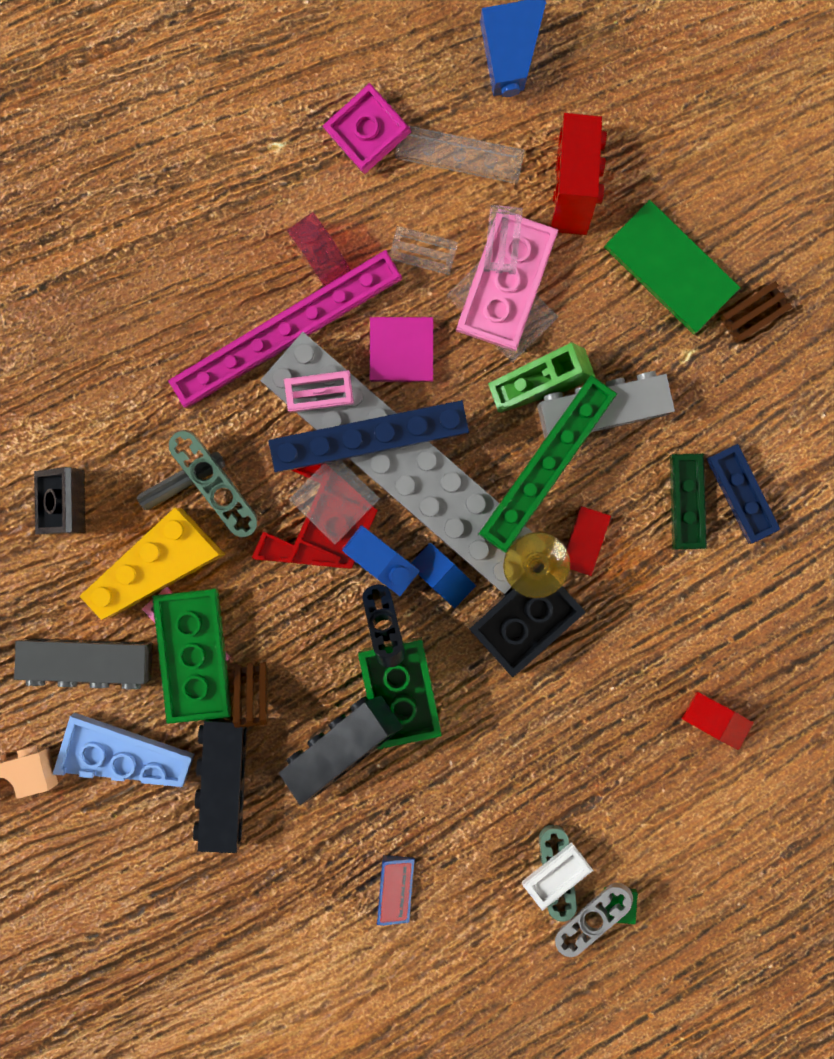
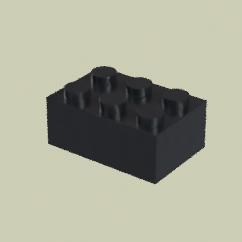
(522, 627)

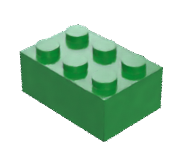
(405, 690)

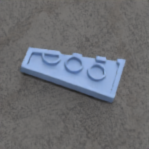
(111, 752)

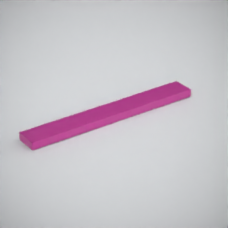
(283, 329)

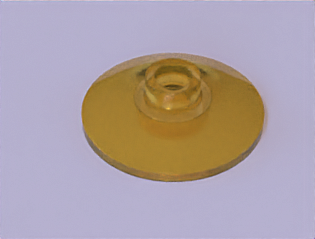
(527, 552)

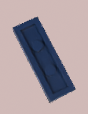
(743, 494)

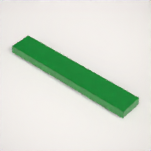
(547, 464)

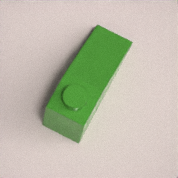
(547, 375)

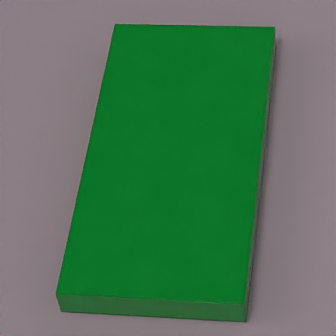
(671, 267)
(192, 656)

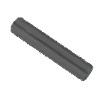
(176, 484)

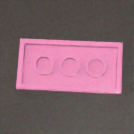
(502, 301)

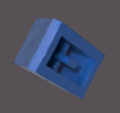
(443, 575)

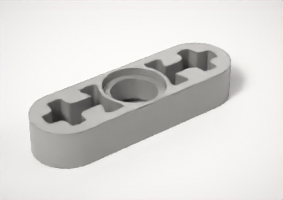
(571, 927)

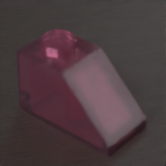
(318, 249)

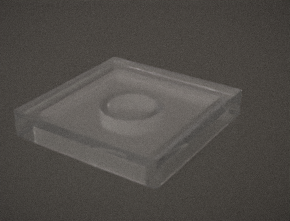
(334, 499)

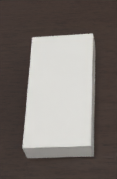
(557, 876)

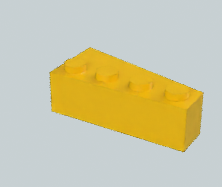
(156, 561)

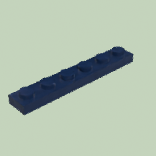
(368, 436)

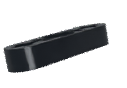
(380, 636)

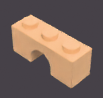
(29, 771)

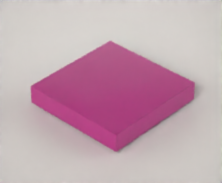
(367, 128)
(401, 349)

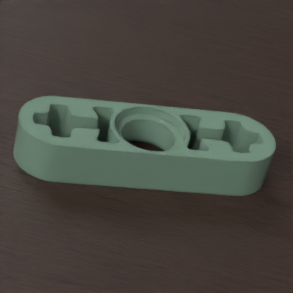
(546, 850)

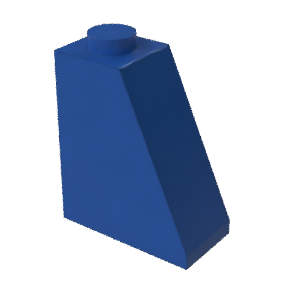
(509, 43)

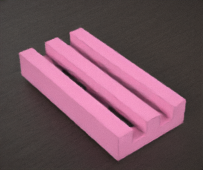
(346, 388)

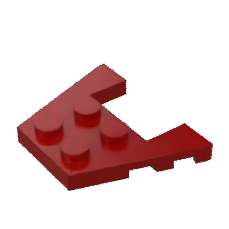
(311, 544)

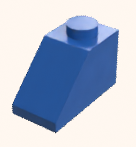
(380, 560)

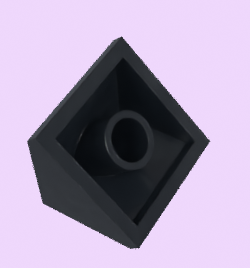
(60, 501)

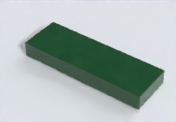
(688, 501)

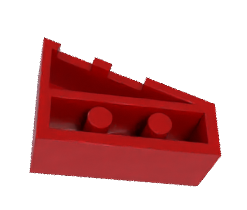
(578, 173)

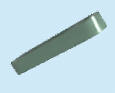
(211, 485)

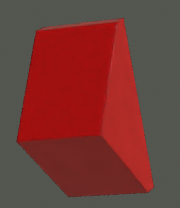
(717, 720)

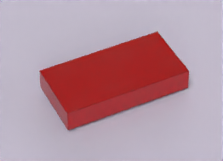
(586, 539)

